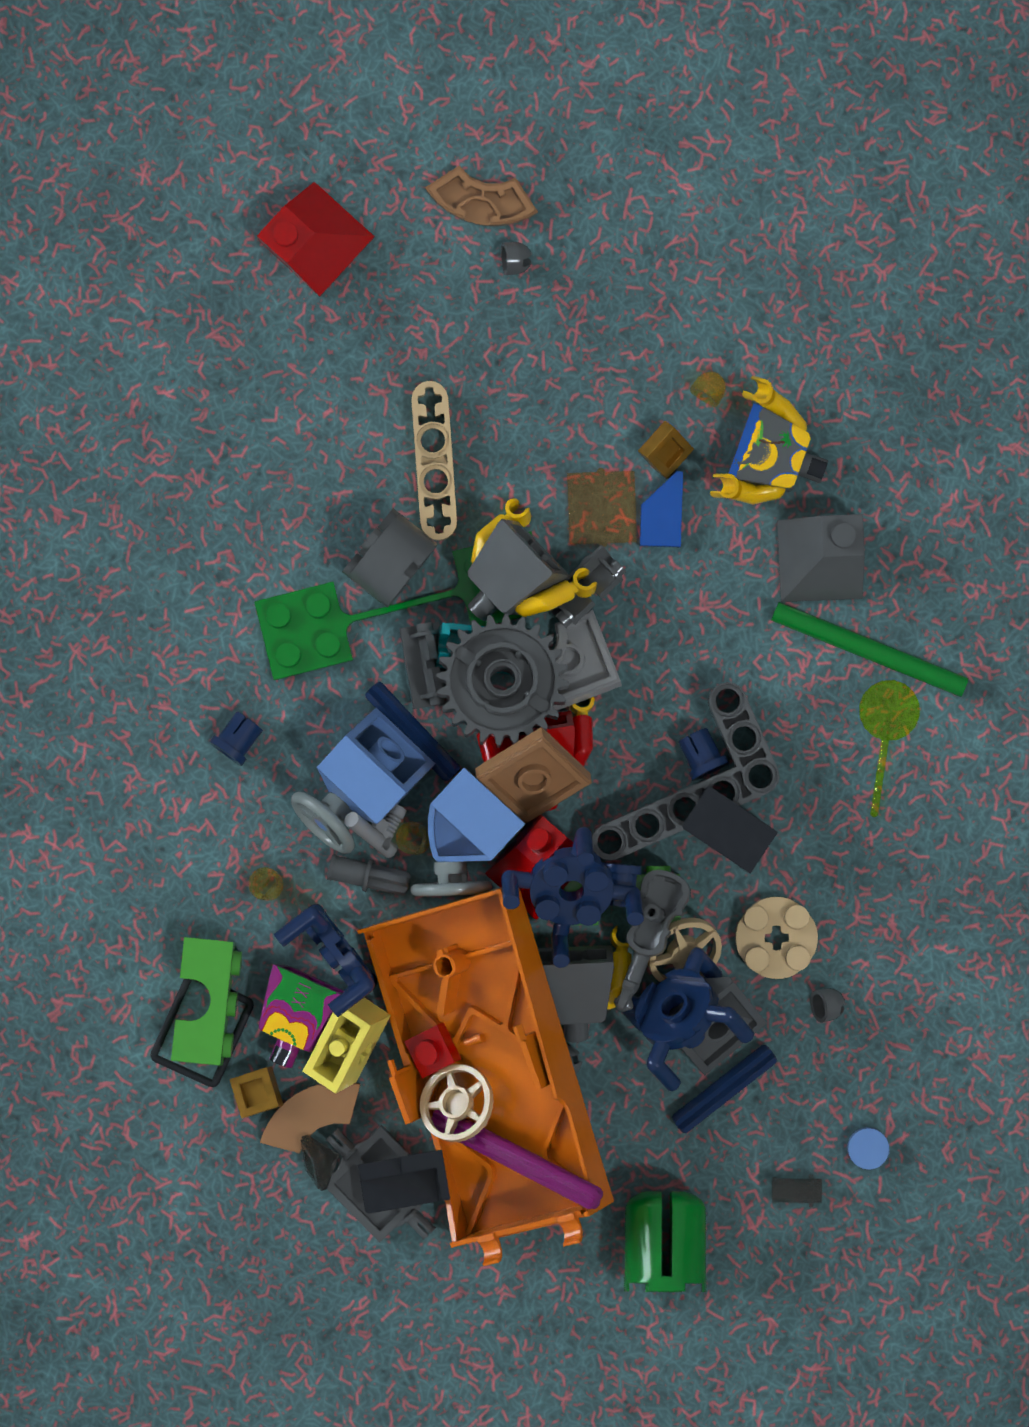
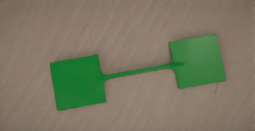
(309, 629)

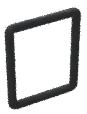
(168, 1022)

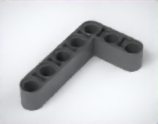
(737, 777)

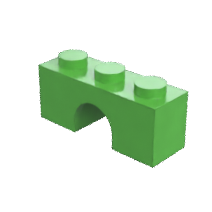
(207, 1037)

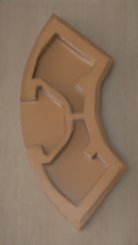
(481, 202)
(306, 1113)

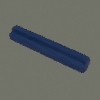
(392, 708)
(724, 1088)

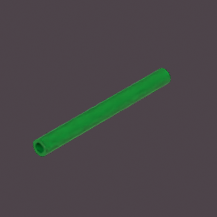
(869, 649)

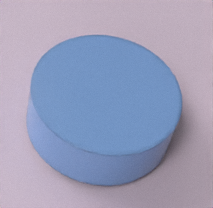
(868, 1148)

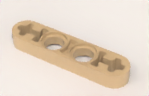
(430, 461)

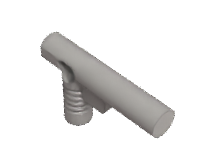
(379, 834)

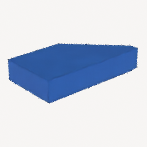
(663, 515)

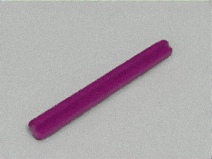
(526, 1163)

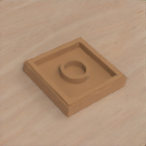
(533, 775)

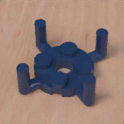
(576, 907)
(335, 951)
(689, 1025)

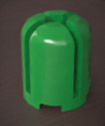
(644, 1242)

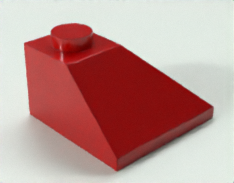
(315, 238)
(533, 843)

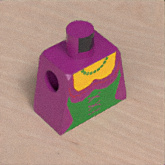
(295, 1012)

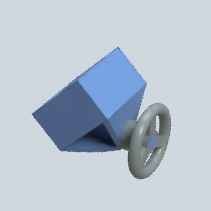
(363, 775)
(465, 826)

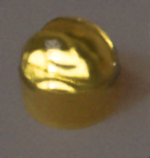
(710, 384)
(407, 846)
(260, 879)

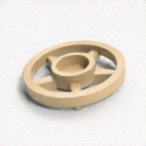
(681, 946)
(456, 1103)

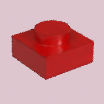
(432, 1050)

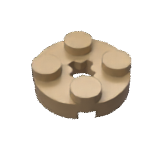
(760, 954)

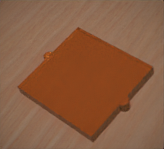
(602, 507)

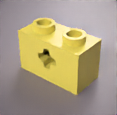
(346, 1045)

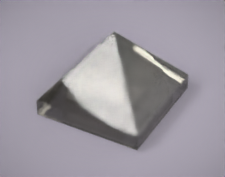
(318, 1161)

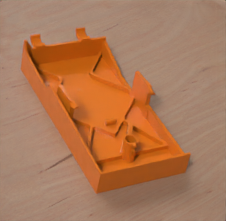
(487, 983)

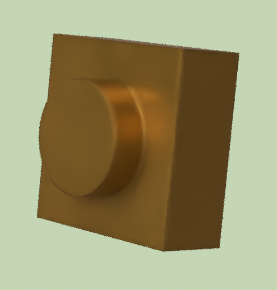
(666, 449)
(256, 1092)

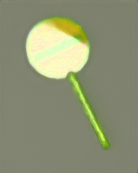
(888, 713)

